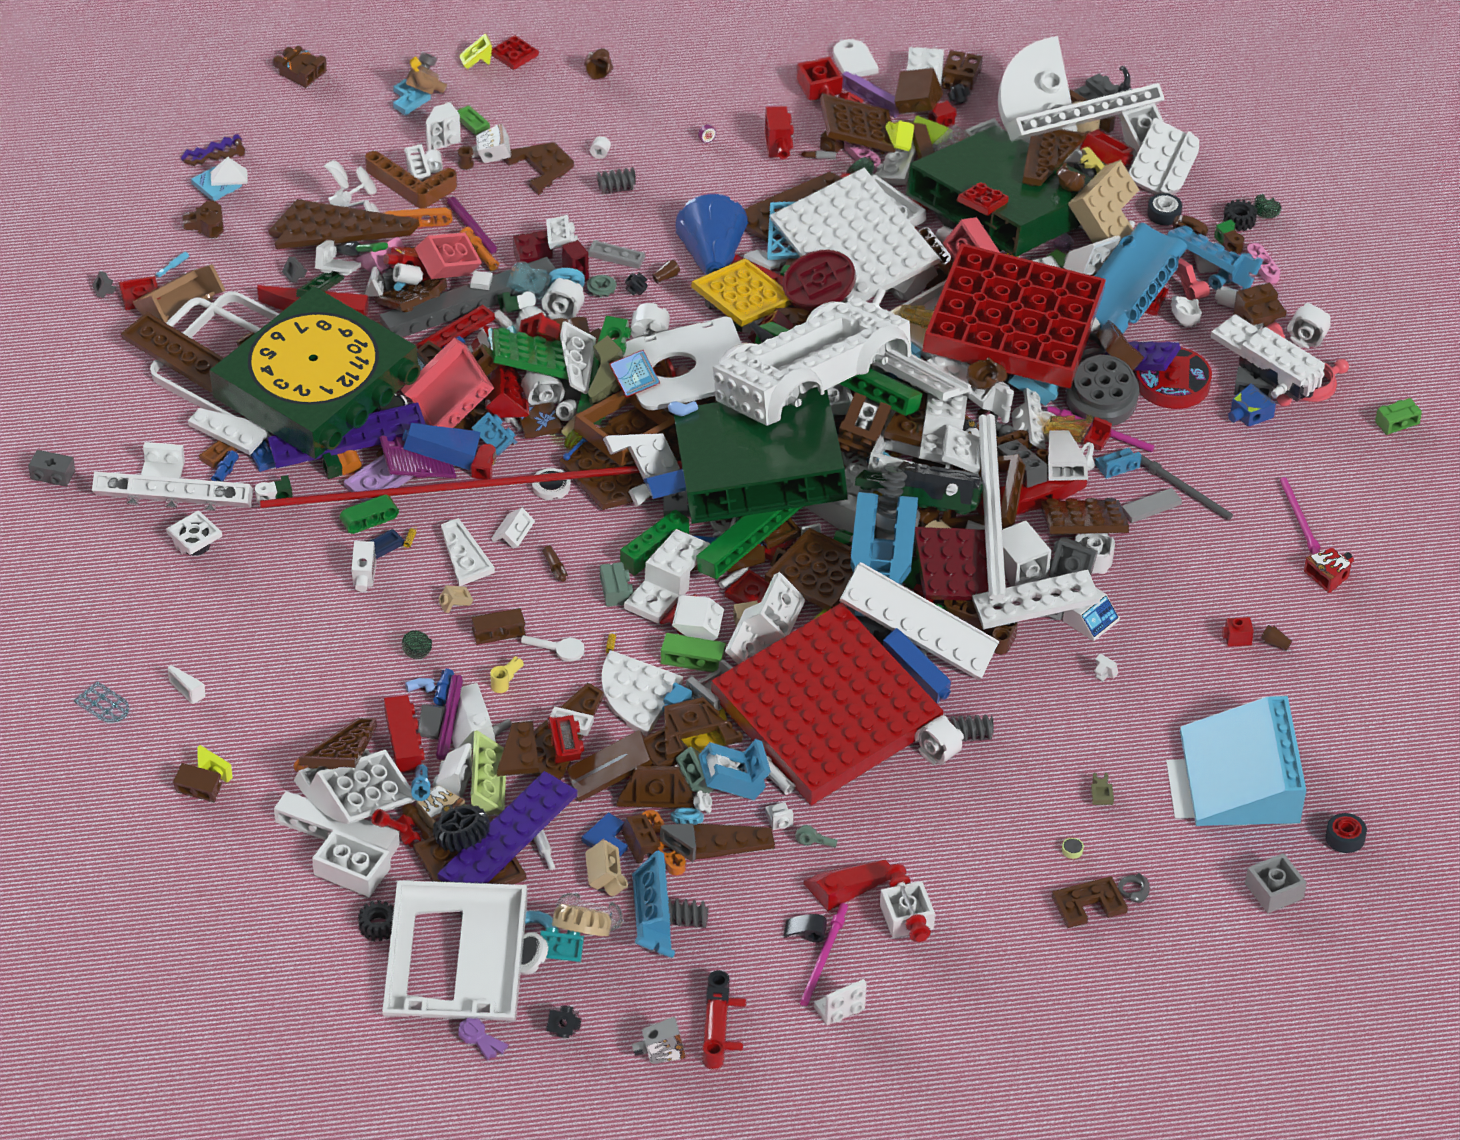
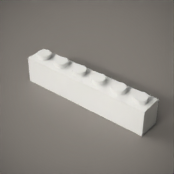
(305, 817)

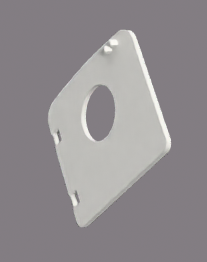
(694, 341)

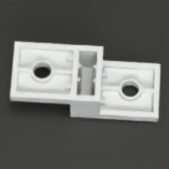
(938, 416)
(666, 576)
(767, 620)

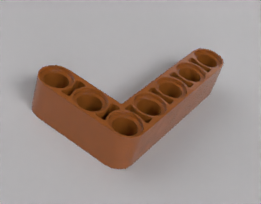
(406, 185)

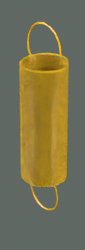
(409, 538)
(610, 642)

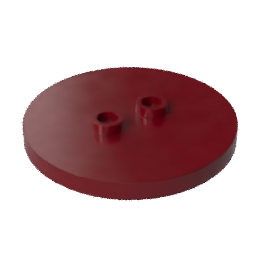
(819, 279)

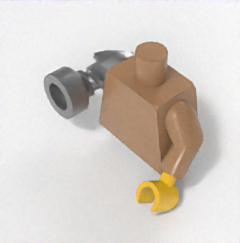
(422, 77)

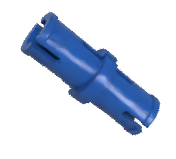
(225, 467)
(442, 687)

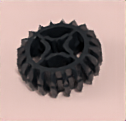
(461, 827)

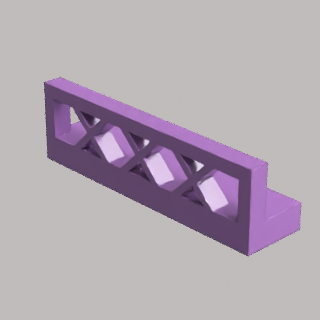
(869, 92)

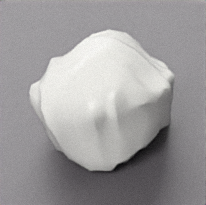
(1186, 311)

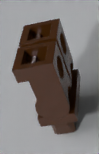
(299, 65)
(961, 70)

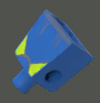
(1251, 407)

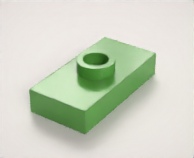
(473, 120)

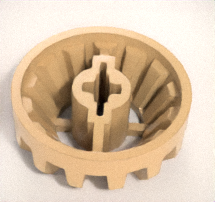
(582, 920)

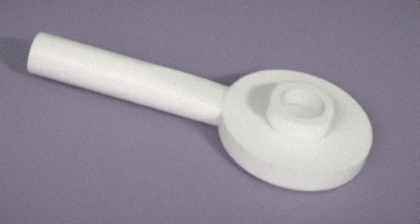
(567, 649)

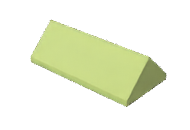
(486, 786)

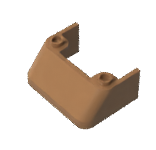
(194, 284)

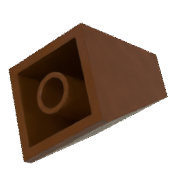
(917, 90)

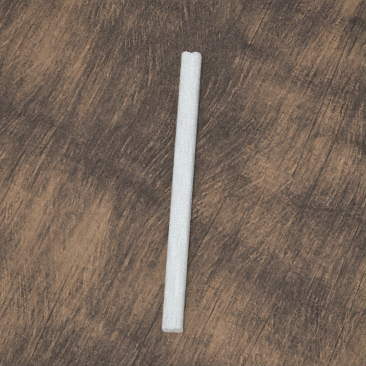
(992, 509)

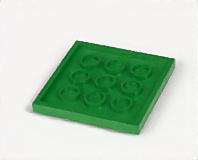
(528, 353)

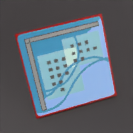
(634, 373)

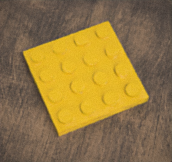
(742, 292)

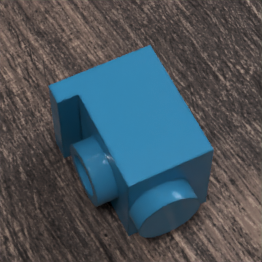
(678, 694)

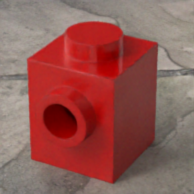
(943, 114)
(1238, 631)

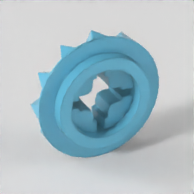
(687, 816)

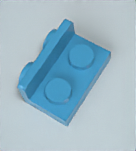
(494, 433)
(1118, 462)

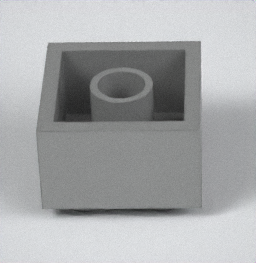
(1275, 883)

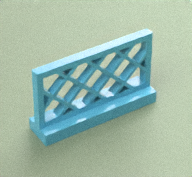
(786, 251)

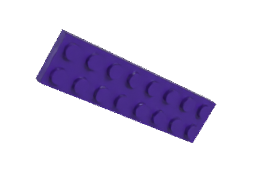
(381, 423)
(510, 831)

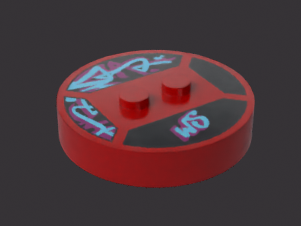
(1180, 385)

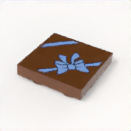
(540, 421)

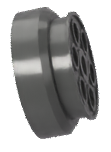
(1103, 379)

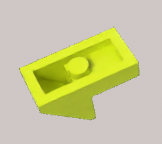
(478, 50)
(900, 134)
(212, 762)

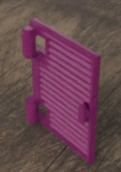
(409, 463)

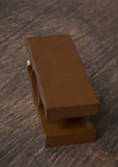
(498, 626)

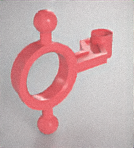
(1192, 288)
(1322, 393)

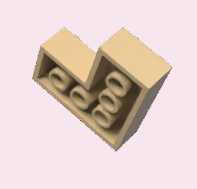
(1101, 202)

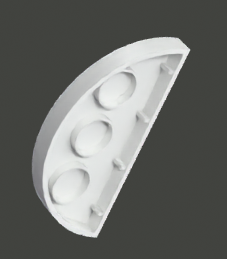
(1035, 84)

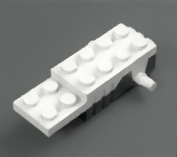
(1271, 358)

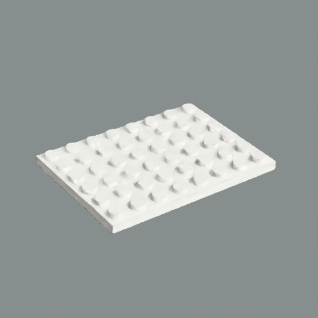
(862, 224)

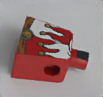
(1329, 568)

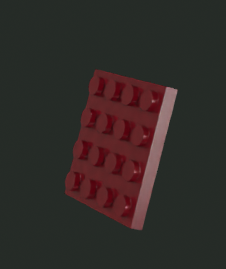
(951, 562)

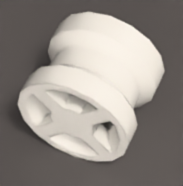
(600, 147)

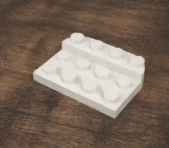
(1164, 158)

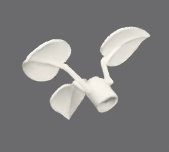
(343, 198)

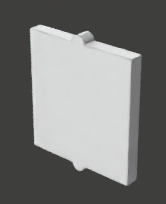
(760, 258)

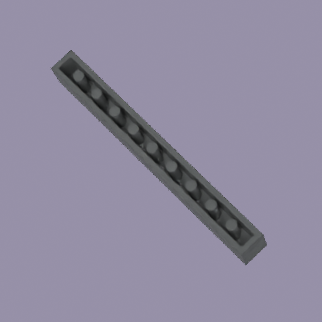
(453, 304)

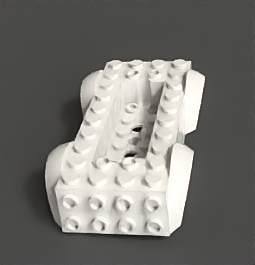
(823, 352)

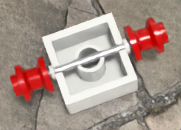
(906, 906)

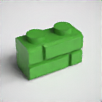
(1398, 416)

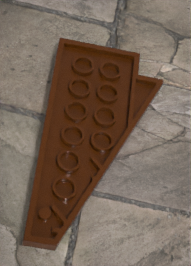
(314, 223)

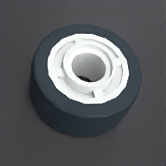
(1164, 208)

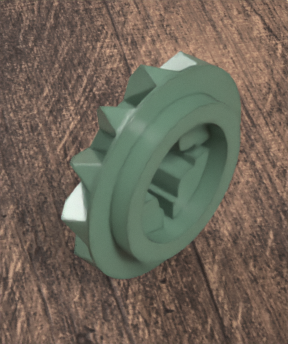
(599, 281)

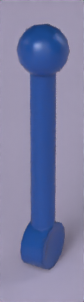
(566, 456)

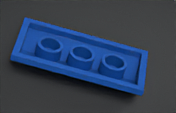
(666, 484)

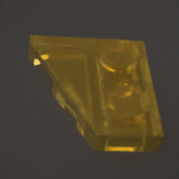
(1076, 427)

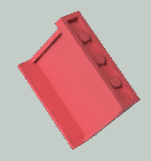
(449, 386)

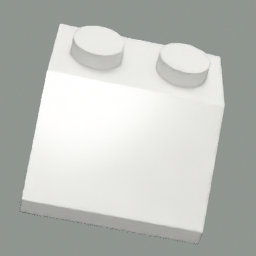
(698, 617)
(455, 770)

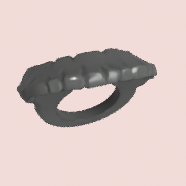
(1139, 896)

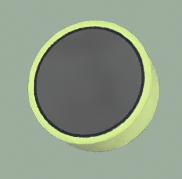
(1072, 848)

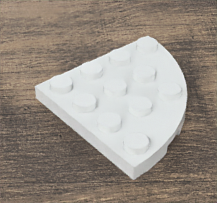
(636, 690)

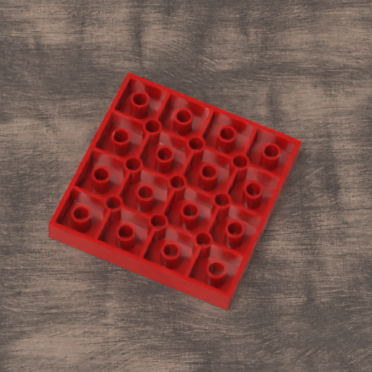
(1016, 314)
(826, 703)

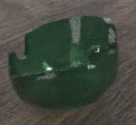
(862, 163)
(1267, 208)
(416, 644)

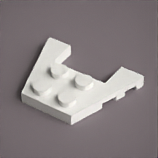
(650, 455)

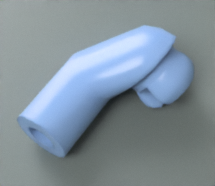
(681, 409)
(419, 683)

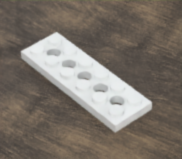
(1040, 589)

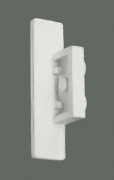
(1029, 418)

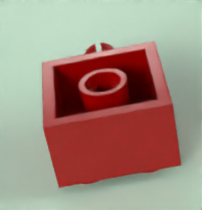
(819, 77)
(778, 131)

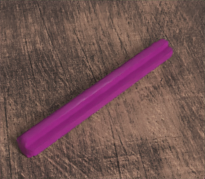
(468, 221)
(449, 717)

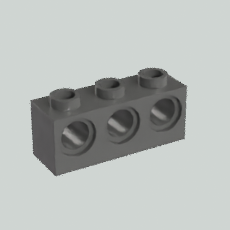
(1035, 468)

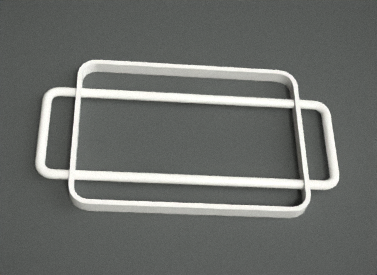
(212, 309)

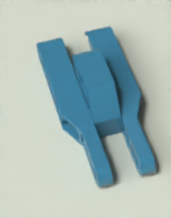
(888, 557)

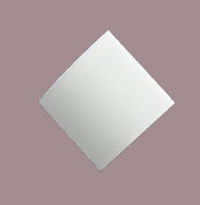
(358, 791)

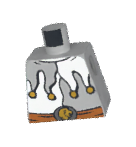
(661, 1042)

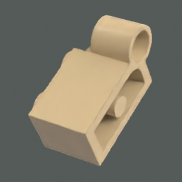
(605, 868)

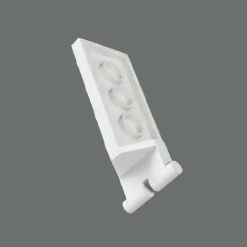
(995, 399)

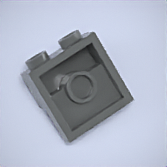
(1097, 87)
(1071, 558)

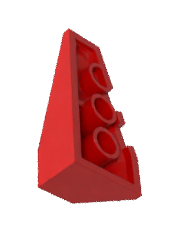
(506, 397)
(846, 883)

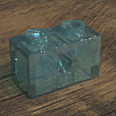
(519, 281)

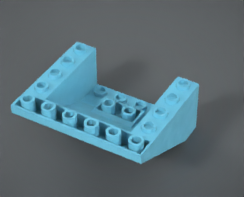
(1245, 765)

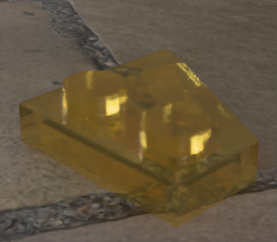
(916, 314)

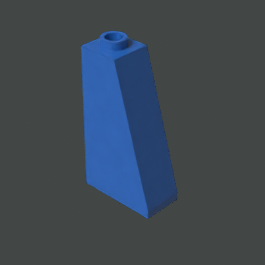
(442, 443)
(918, 665)

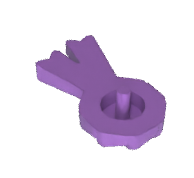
(473, 1032)

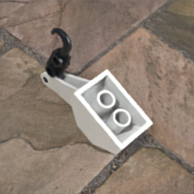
(1138, 120)

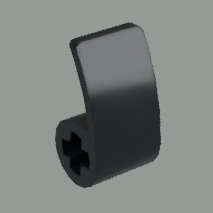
(810, 924)

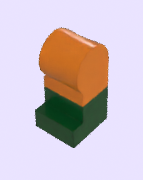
(341, 463)

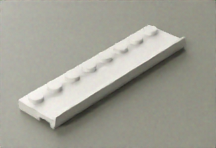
(924, 375)
(919, 620)

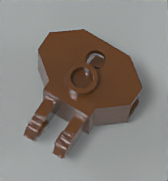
(205, 219)

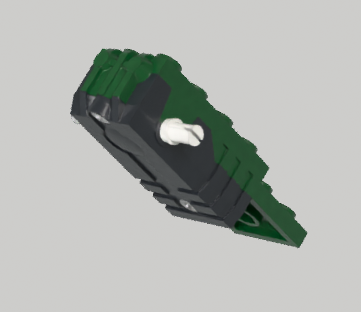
(933, 486)

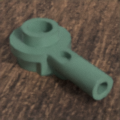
(808, 835)

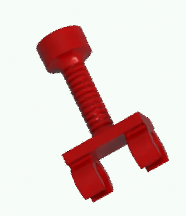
(382, 818)

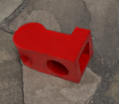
(483, 462)

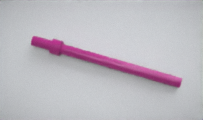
(1114, 434)
(1313, 544)
(836, 923)

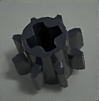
(959, 94)
(636, 283)

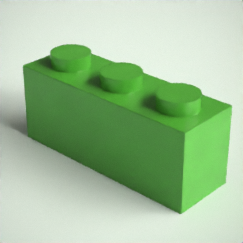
(692, 652)

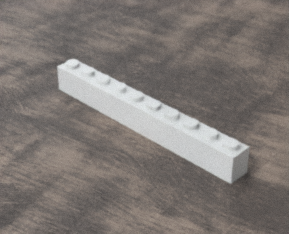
(1083, 112)

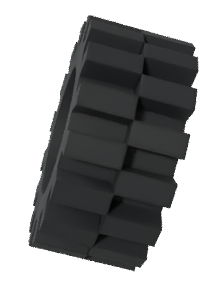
(1248, 212)
(376, 911)

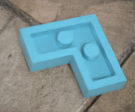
(410, 98)

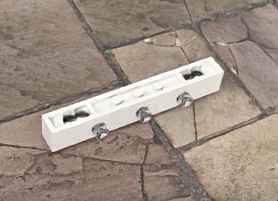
(172, 490)

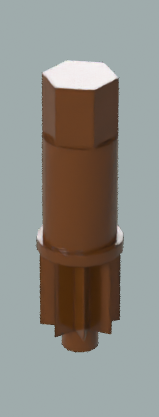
(555, 564)

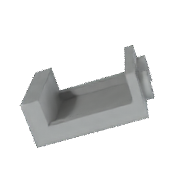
(703, 687)

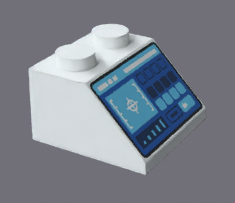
(1093, 619)

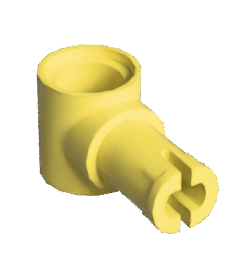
(504, 674)

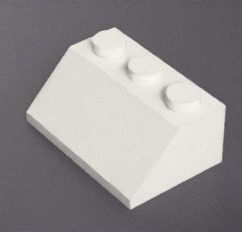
(1090, 257)

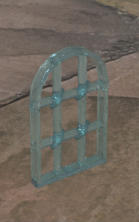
(102, 697)

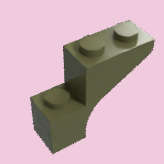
(605, 382)

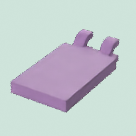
(374, 477)

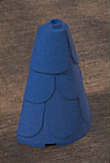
(711, 230)

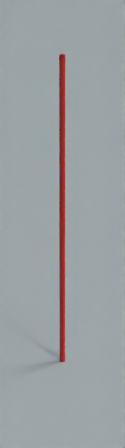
(451, 486)

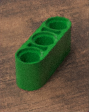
(369, 514)

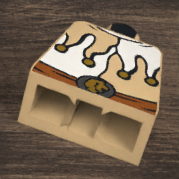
(437, 803)

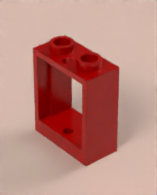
(1108, 148)

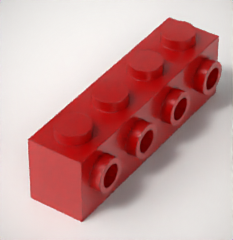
(403, 733)

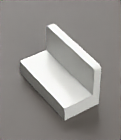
(514, 527)

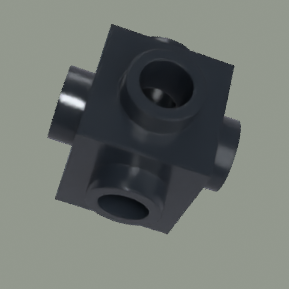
(556, 1022)

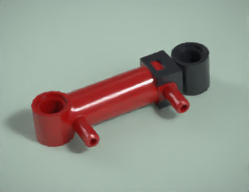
(716, 1020)

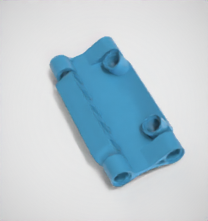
(1137, 274)

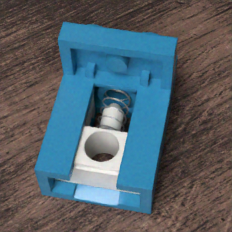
(736, 770)

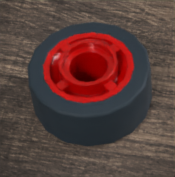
(1346, 833)

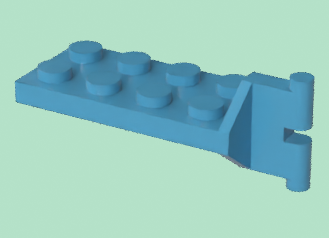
(1237, 265)
(652, 905)

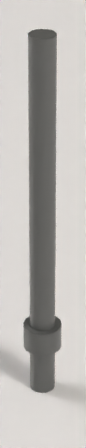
(1156, 468)

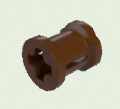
(465, 154)

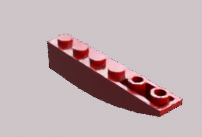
(283, 297)
(1031, 497)

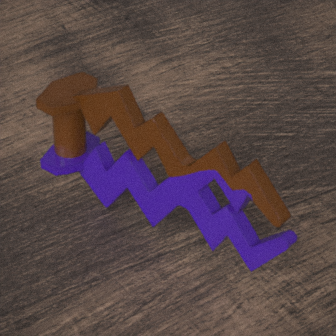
(207, 153)

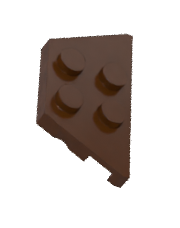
(656, 788)

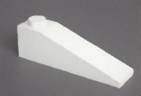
(578, 355)
(471, 716)

